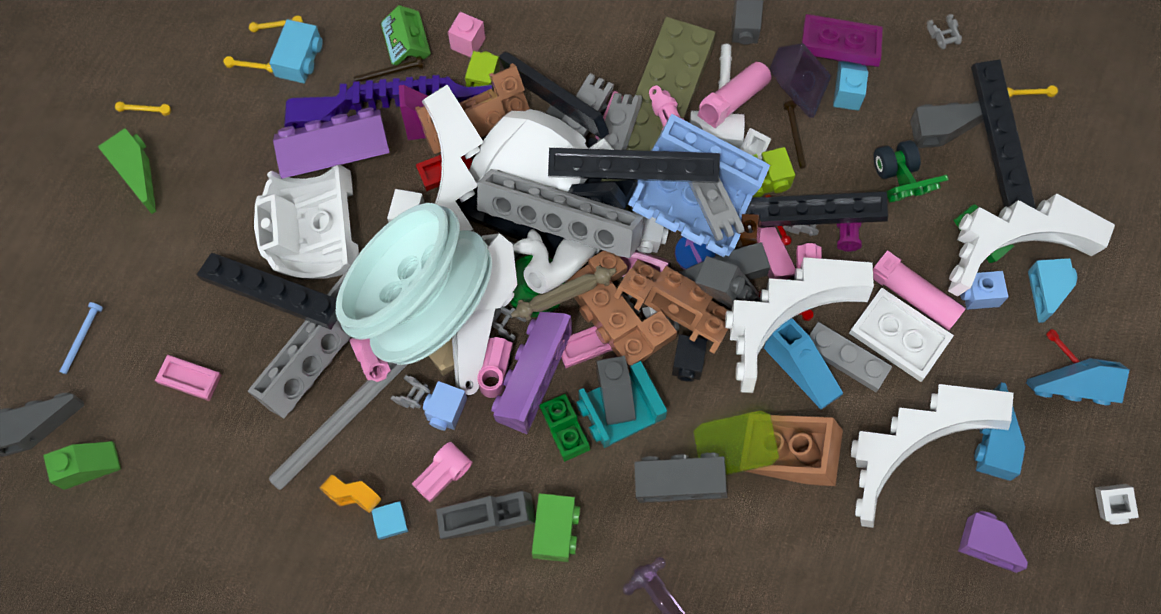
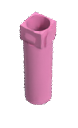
(734, 94)
(917, 291)

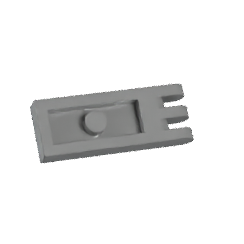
(593, 96)
(621, 120)
(717, 208)

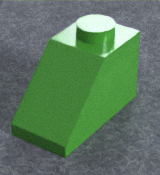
(81, 463)

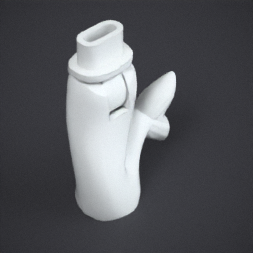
(546, 276)

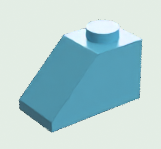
(850, 85)
(1050, 285)

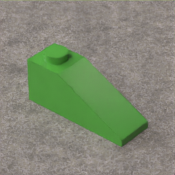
(132, 163)

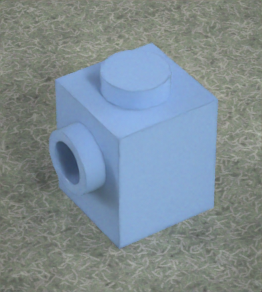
(986, 291)
(444, 406)

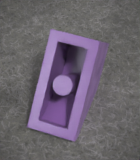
(991, 542)

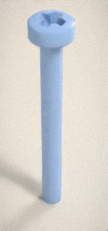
(80, 337)

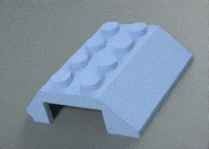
(674, 202)

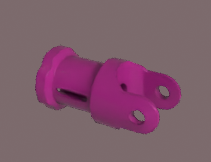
(846, 239)

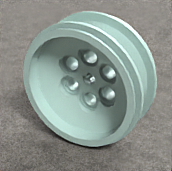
(414, 284)

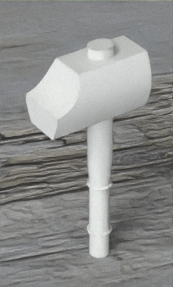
(733, 127)

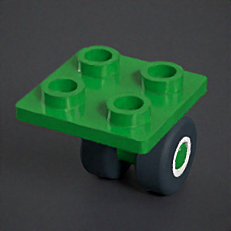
(902, 164)

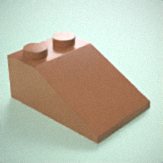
(806, 450)

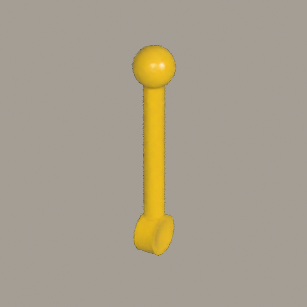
(254, 27)
(230, 62)
(1051, 91)
(164, 109)

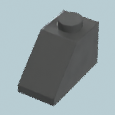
(746, 21)
(615, 390)

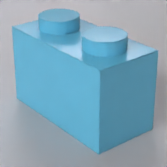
(296, 51)

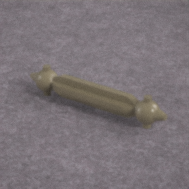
(563, 292)

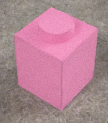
(466, 34)

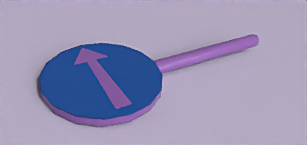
(690, 253)

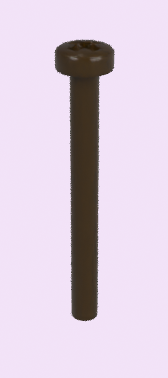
(417, 63)
(790, 106)

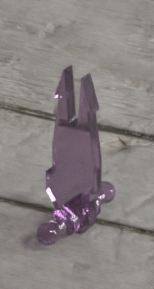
(647, 578)

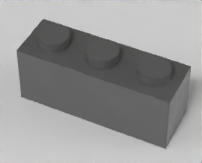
(680, 478)

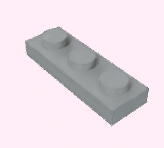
(849, 357)

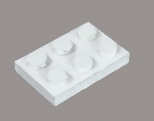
(901, 334)

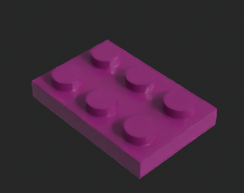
(843, 40)

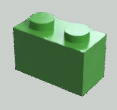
(554, 528)

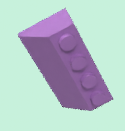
(330, 142)
(533, 371)

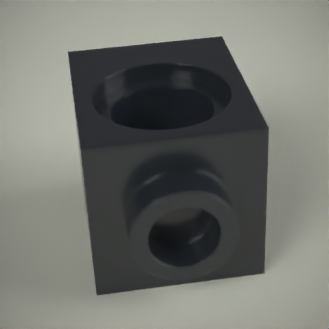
(689, 358)

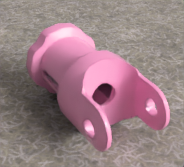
(663, 104)

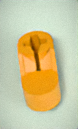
(350, 493)

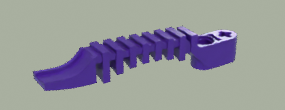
(307, 109)

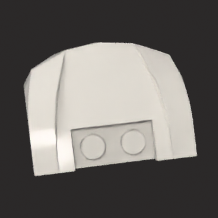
(521, 148)
(306, 224)

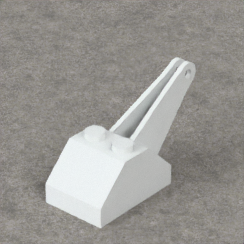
(472, 338)

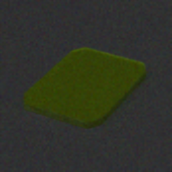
(742, 440)

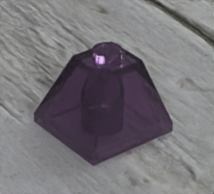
(800, 76)

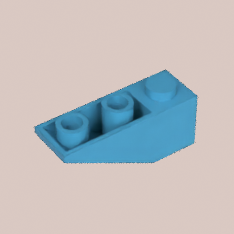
(803, 363)
(1089, 379)
(1001, 449)

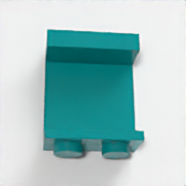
(647, 406)

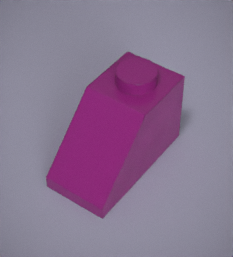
(409, 100)

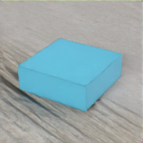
(389, 520)

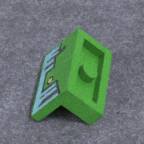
(404, 35)

